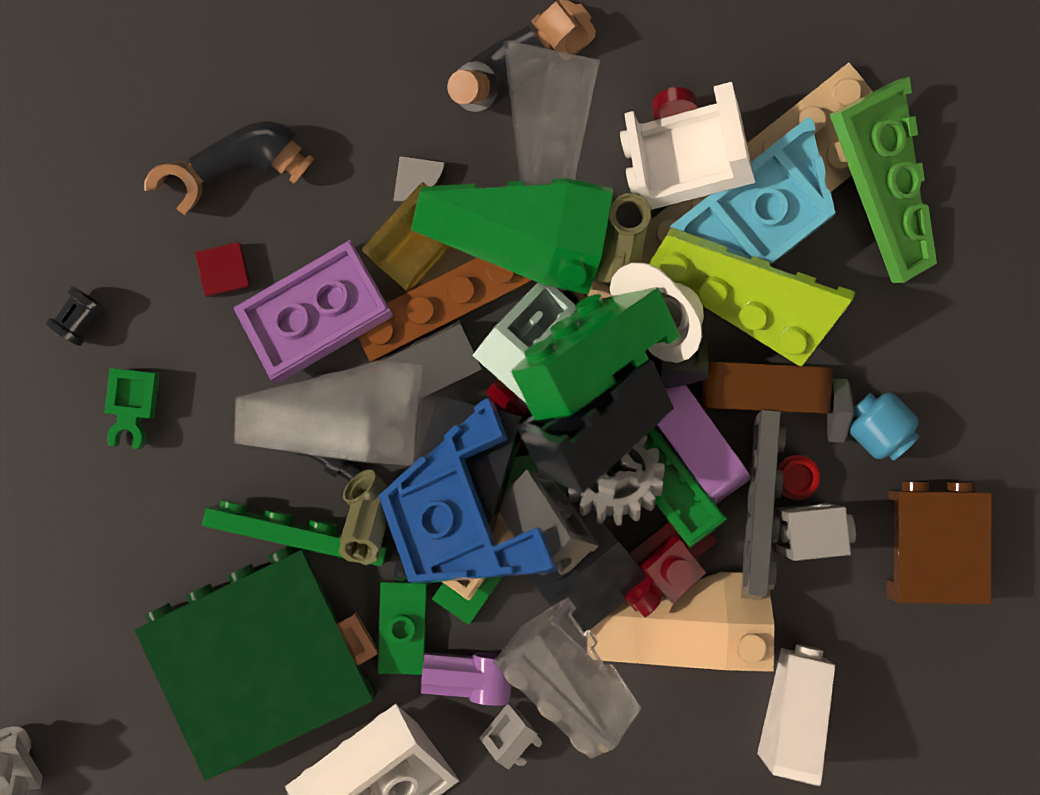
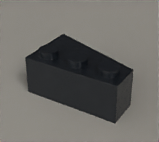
(590, 441)

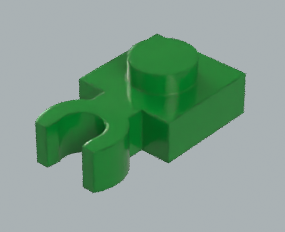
(130, 398)

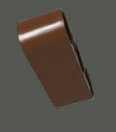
(767, 388)

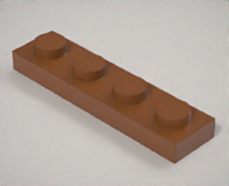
(439, 304)

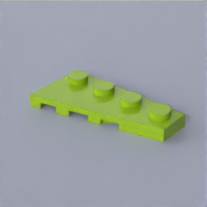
(767, 303)

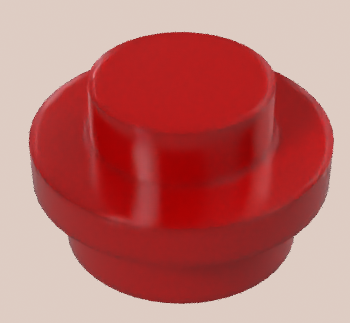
(800, 477)

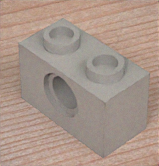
(814, 531)

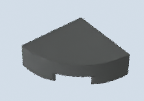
(841, 412)

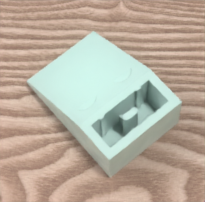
(521, 328)

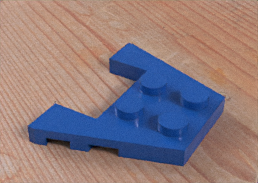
(442, 521)

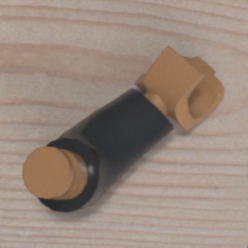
(484, 78)
(254, 145)

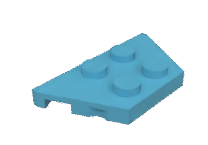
(777, 209)

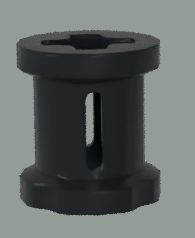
(76, 316)

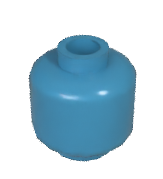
(884, 426)

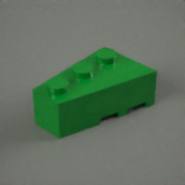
(589, 347)

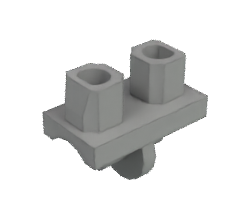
(17, 768)

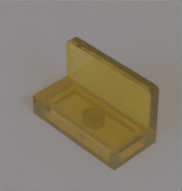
(400, 250)

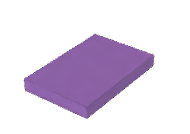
(313, 312)

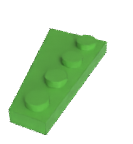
(884, 167)

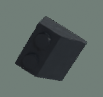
(596, 582)

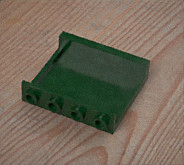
(253, 662)

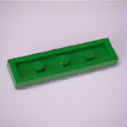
(277, 528)

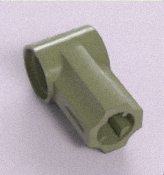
(621, 243)
(365, 520)

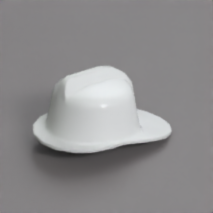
(681, 301)

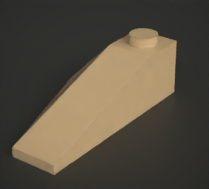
(699, 630)

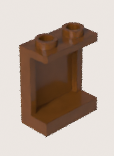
(941, 544)

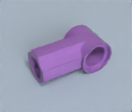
(466, 677)

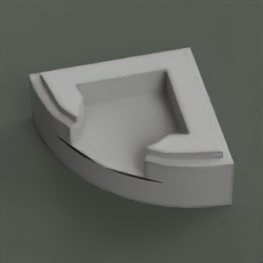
(412, 173)

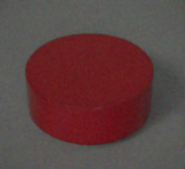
(673, 102)

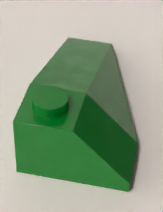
(533, 230)

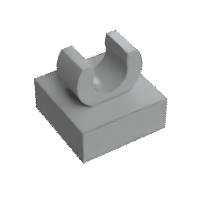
(509, 737)

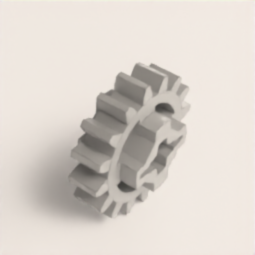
(626, 490)

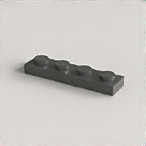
(761, 525)

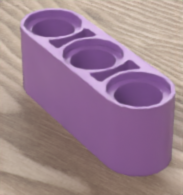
(701, 446)

